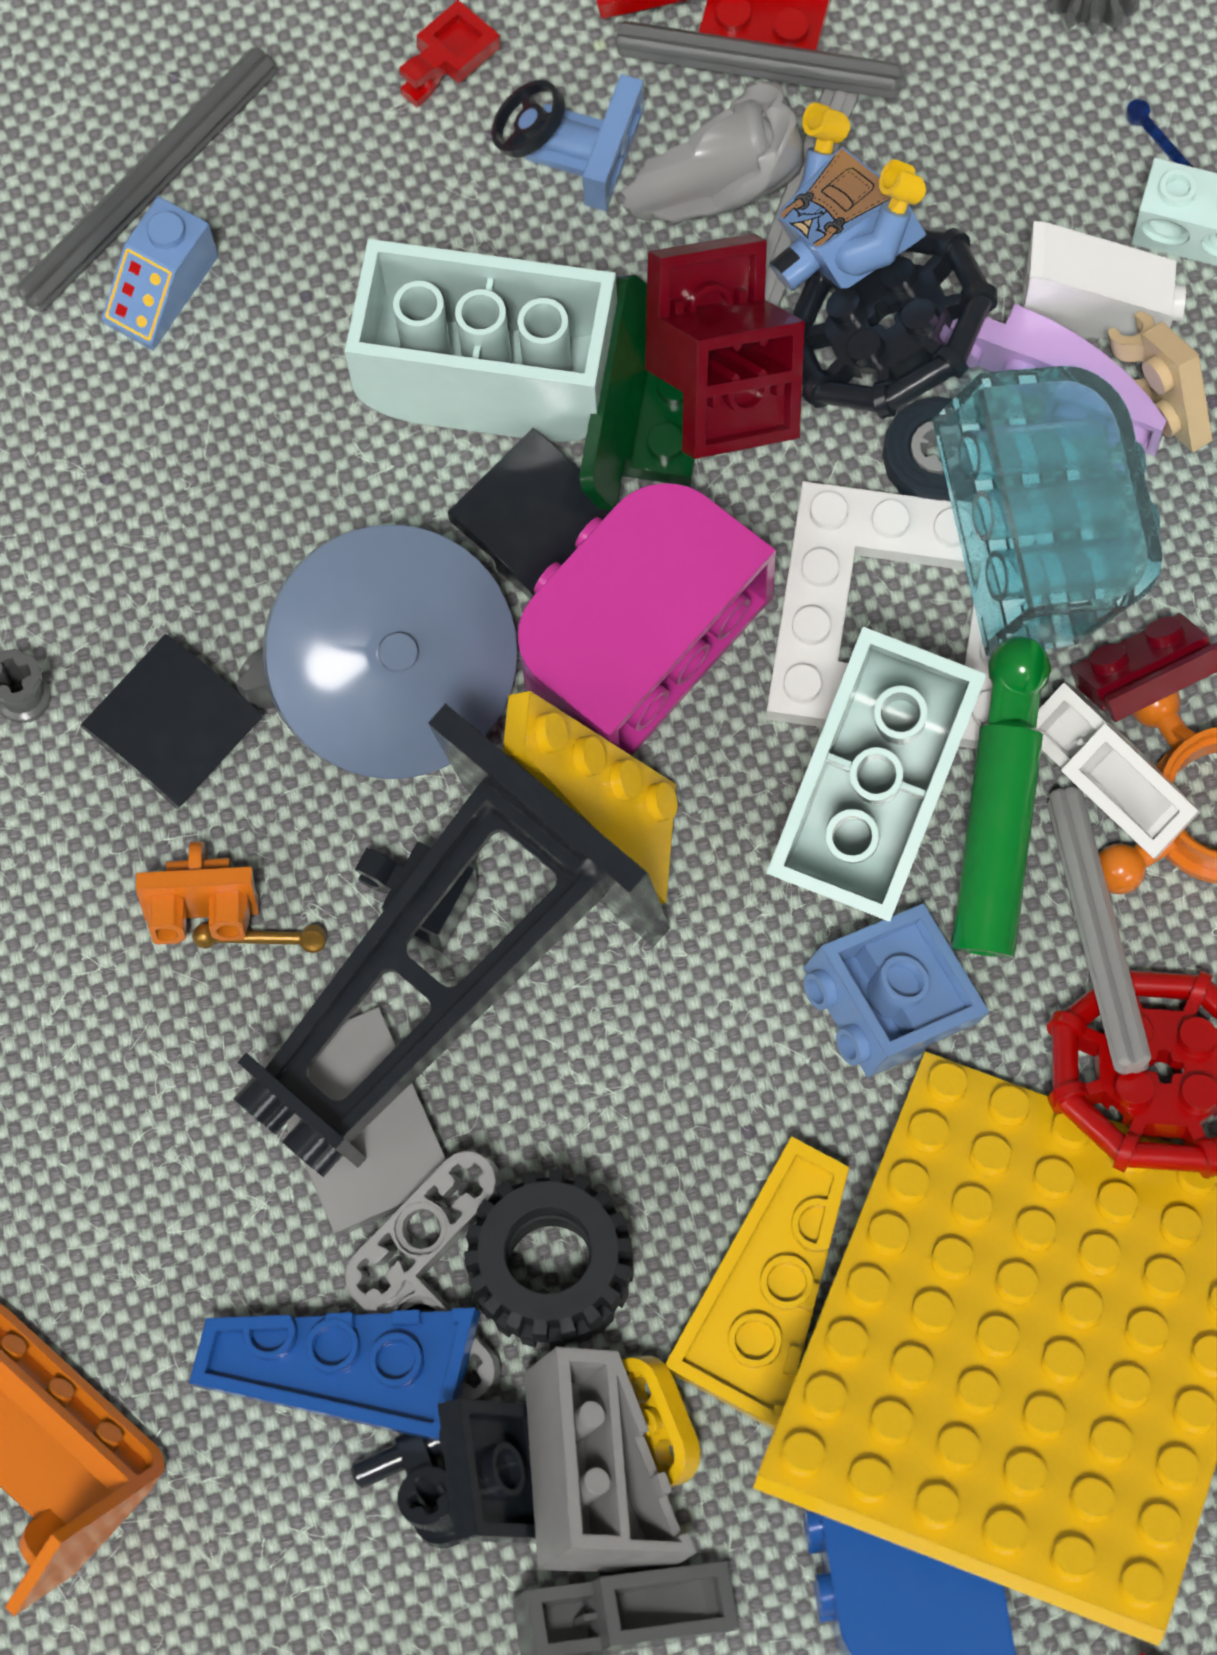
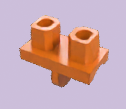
(197, 890)

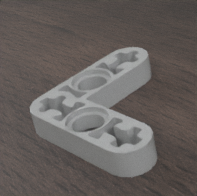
(408, 1285)

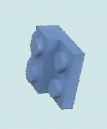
(892, 990)

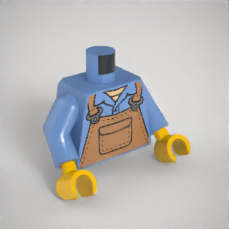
(844, 212)

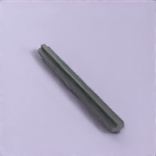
(146, 180)

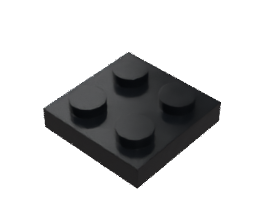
(488, 1470)

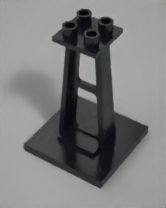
(500, 801)

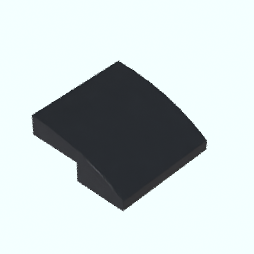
(526, 511)
(171, 720)

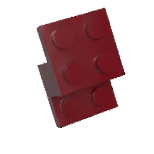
(724, 345)

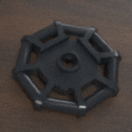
(910, 353)

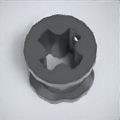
(36, 693)

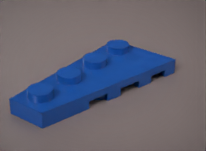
(343, 1365)

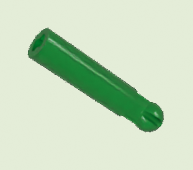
(1002, 803)

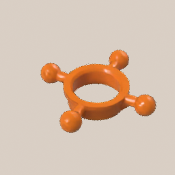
(1126, 864)

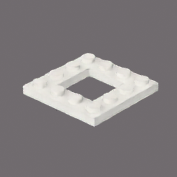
(829, 532)

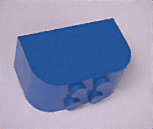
(901, 1600)

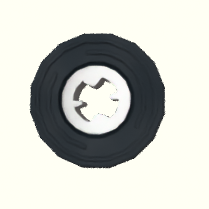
(905, 449)

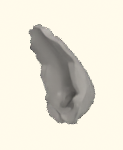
(724, 162)

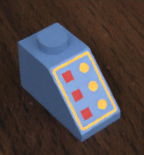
(158, 272)

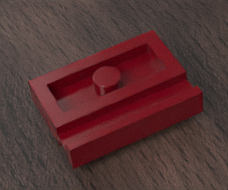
(1146, 666)

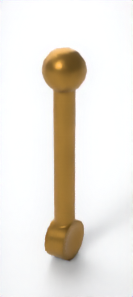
(311, 938)

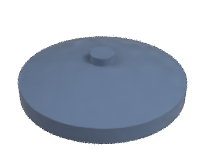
(378, 640)

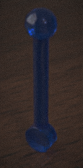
(1139, 115)

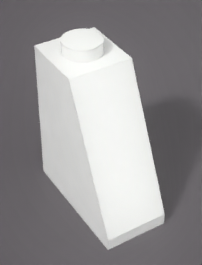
(1097, 282)

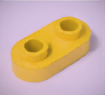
(665, 1419)

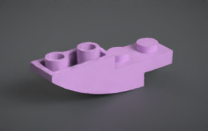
(1038, 342)

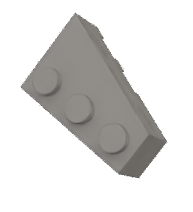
(593, 1472)

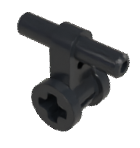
(419, 1491)

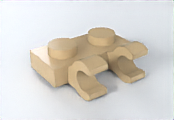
(1170, 380)

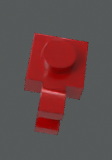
(448, 45)

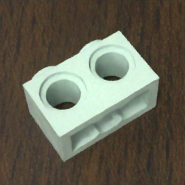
(1179, 212)

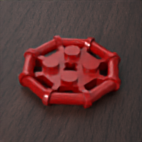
(1146, 1104)

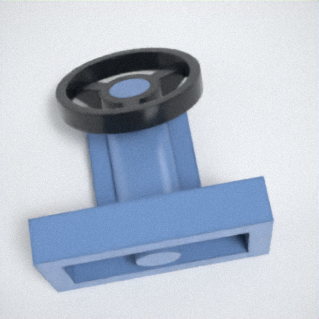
(573, 140)

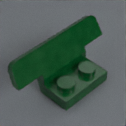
(637, 412)

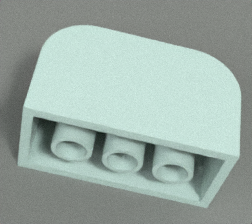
(480, 340)
(876, 773)

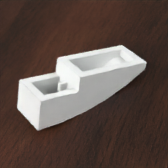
(1113, 771)

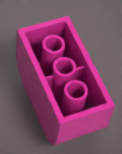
(642, 610)

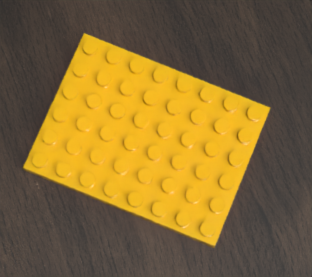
(1016, 1357)

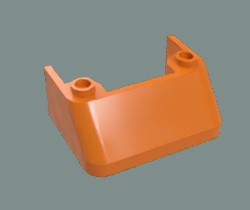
(63, 1460)

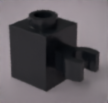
(388, 877)

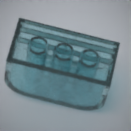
(1048, 503)

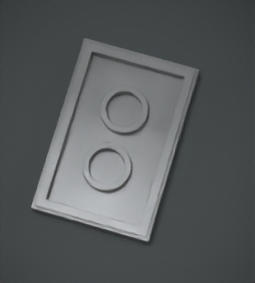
(396, 1143)

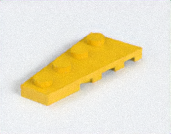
(597, 781)
(761, 1301)

